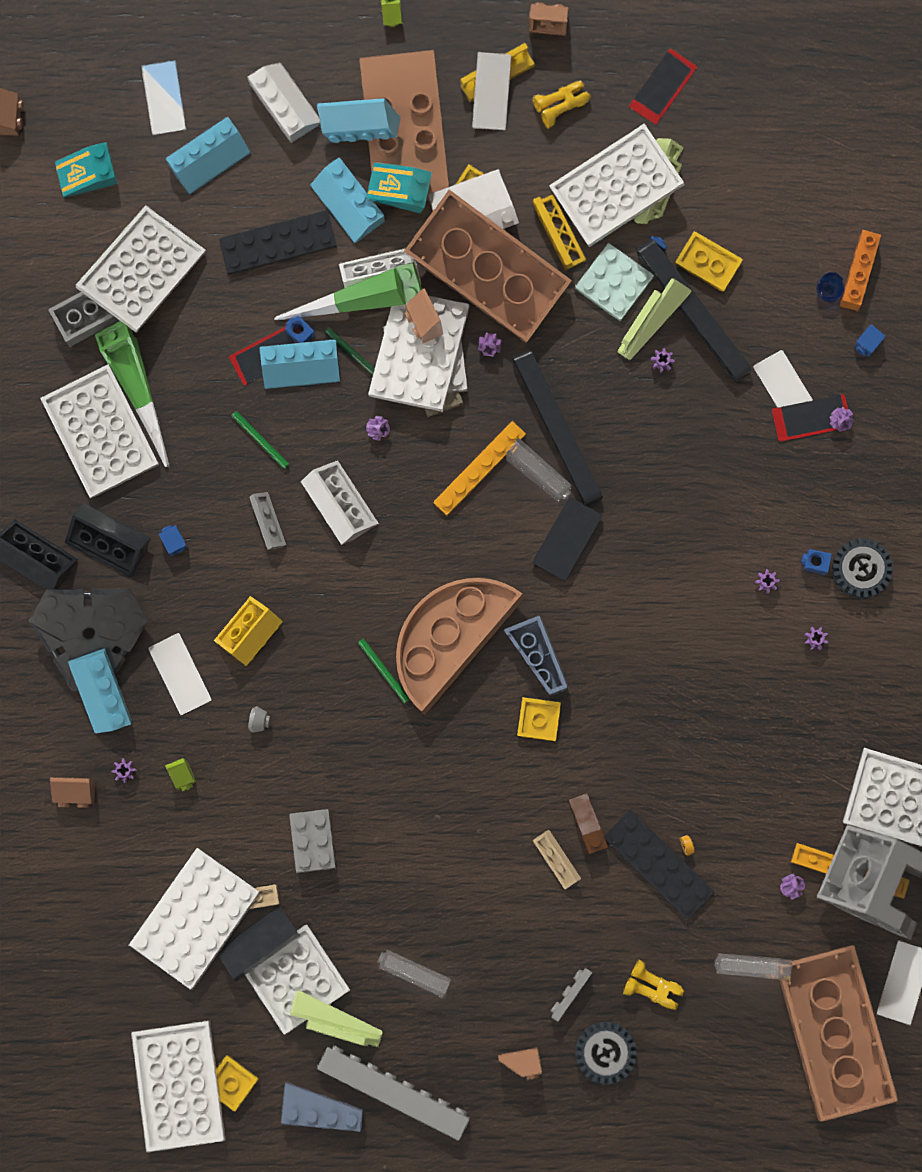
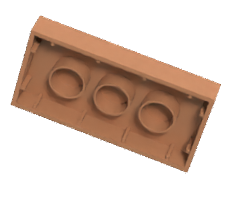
(487, 266)
(837, 1034)

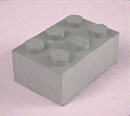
(80, 318)
(312, 841)

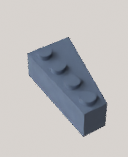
(537, 650)
(316, 1110)

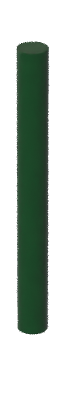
(350, 351)

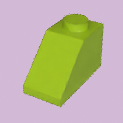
(391, 12)
(181, 774)

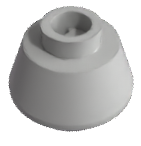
(258, 720)

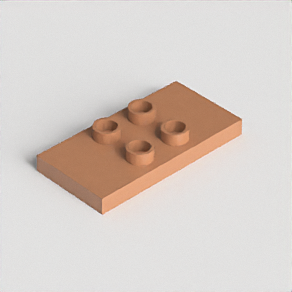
(411, 89)

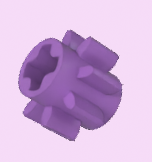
(489, 344)
(663, 355)
(841, 419)
(377, 428)
(763, 585)
(817, 633)
(120, 767)
(792, 886)

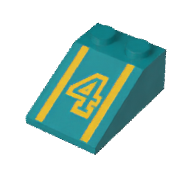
(86, 170)
(399, 186)

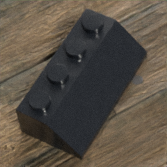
(106, 539)
(34, 556)

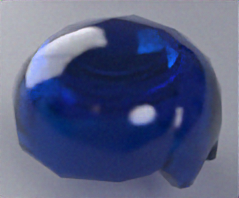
(830, 287)

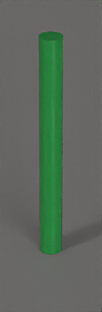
(263, 443)
(384, 671)

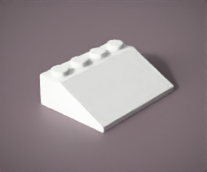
(486, 195)

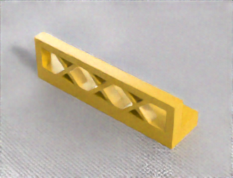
(519, 63)
(552, 232)

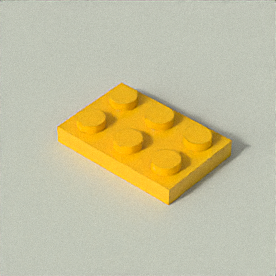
(708, 261)

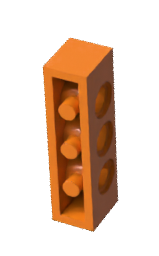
(860, 270)

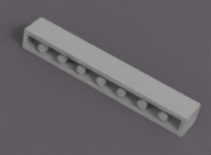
(396, 1094)

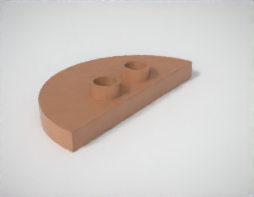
(448, 633)

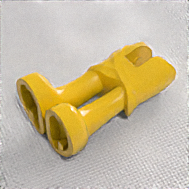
(550, 114)
(657, 996)

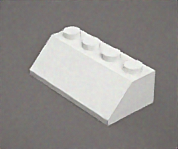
(284, 101)
(362, 269)
(339, 502)

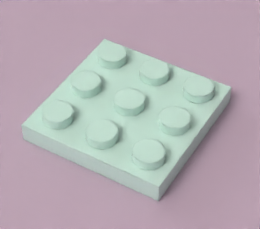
(614, 282)

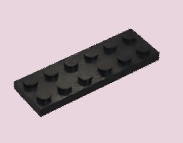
(278, 242)
(658, 864)

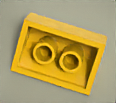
(248, 631)

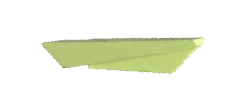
(672, 151)
(652, 316)
(332, 1021)

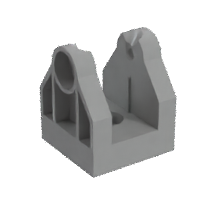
(871, 896)

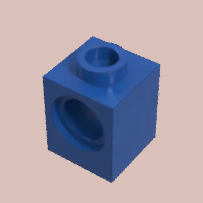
(305, 336)
(869, 341)
(173, 540)
(824, 561)

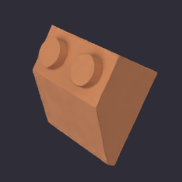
(548, 19)
(10, 112)
(424, 317)
(72, 791)
(523, 1062)

